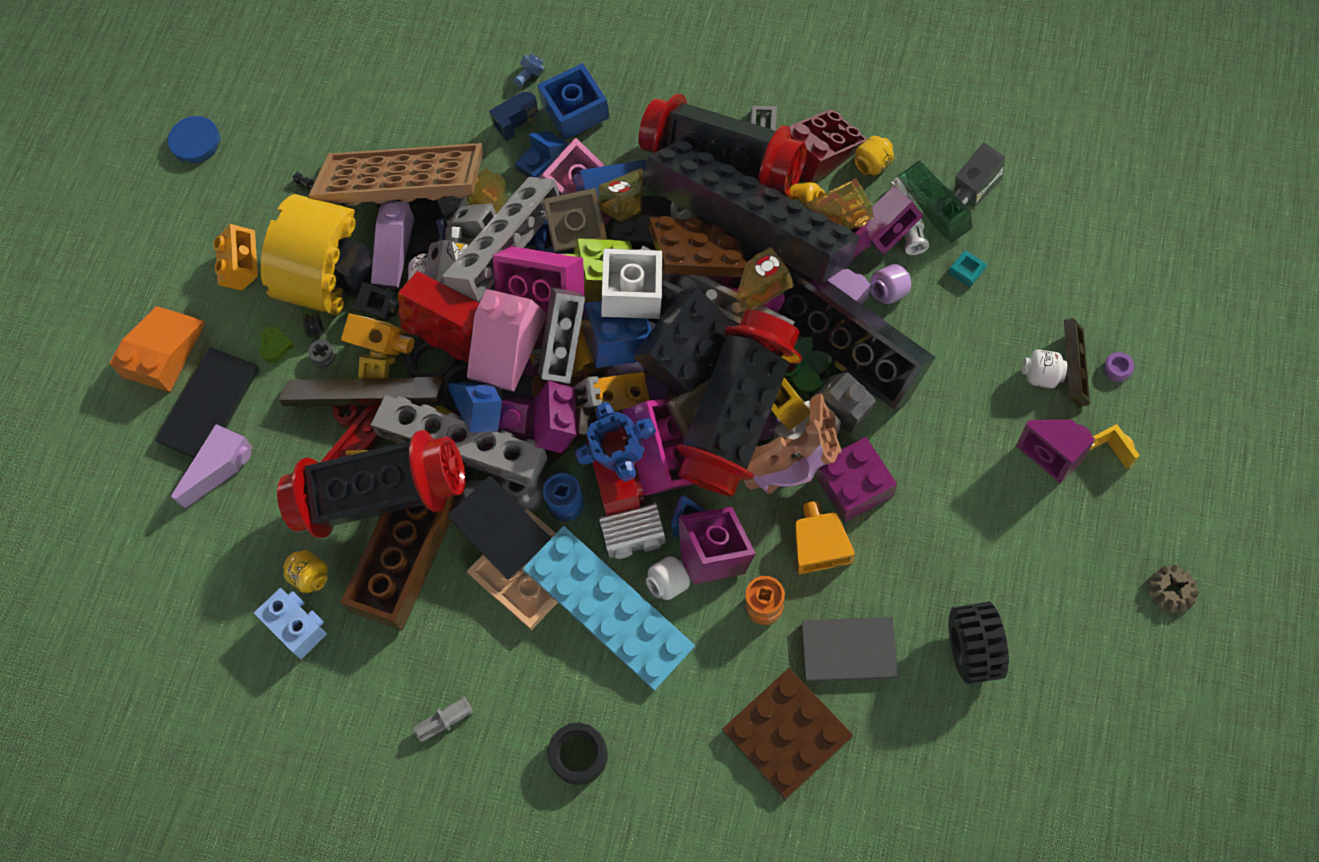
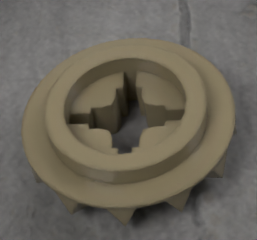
(1169, 600)

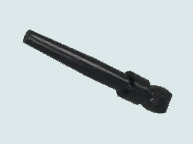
(305, 181)

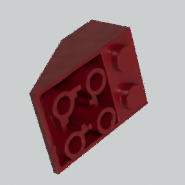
(828, 143)

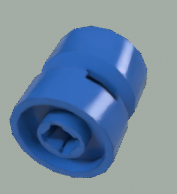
(563, 497)

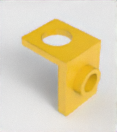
(1120, 444)

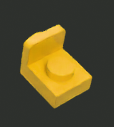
(375, 365)

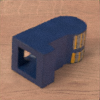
(514, 113)

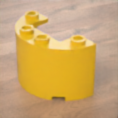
(303, 252)

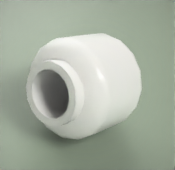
(667, 578)

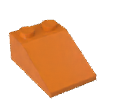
(157, 348)

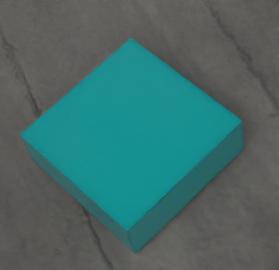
(967, 268)

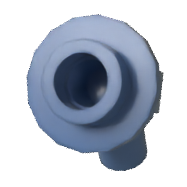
(532, 66)

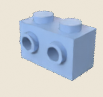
(291, 623)

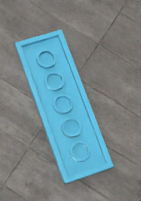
(609, 608)

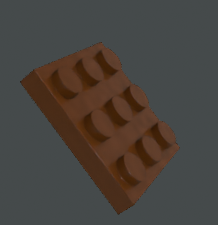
(696, 248)
(787, 733)

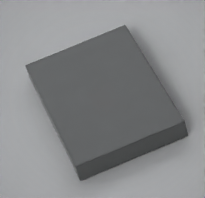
(849, 649)

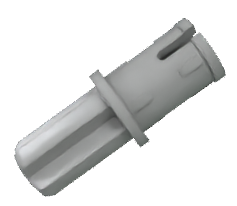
(443, 719)

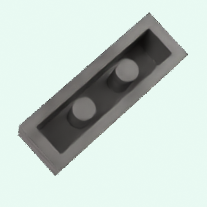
(561, 335)

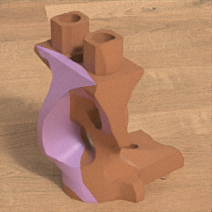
(817, 445)

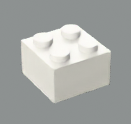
(632, 283)

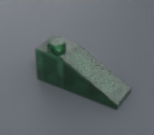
(937, 202)

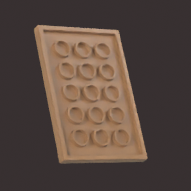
(398, 174)

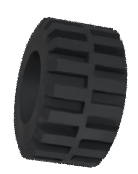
(978, 642)

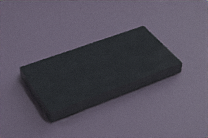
(207, 401)

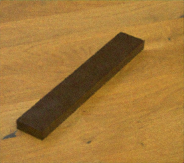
(361, 391)

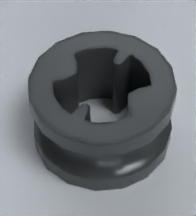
(323, 345)

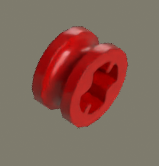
(346, 421)

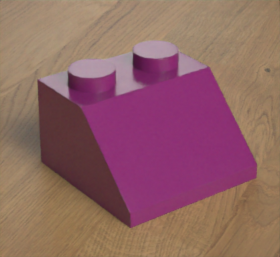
(1055, 445)
(714, 545)

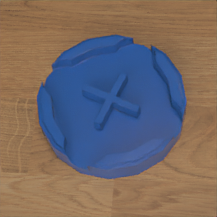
(194, 139)

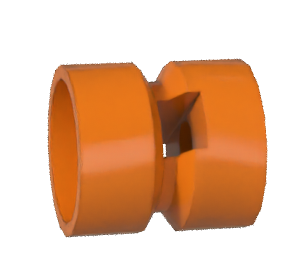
(764, 600)

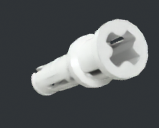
(915, 235)

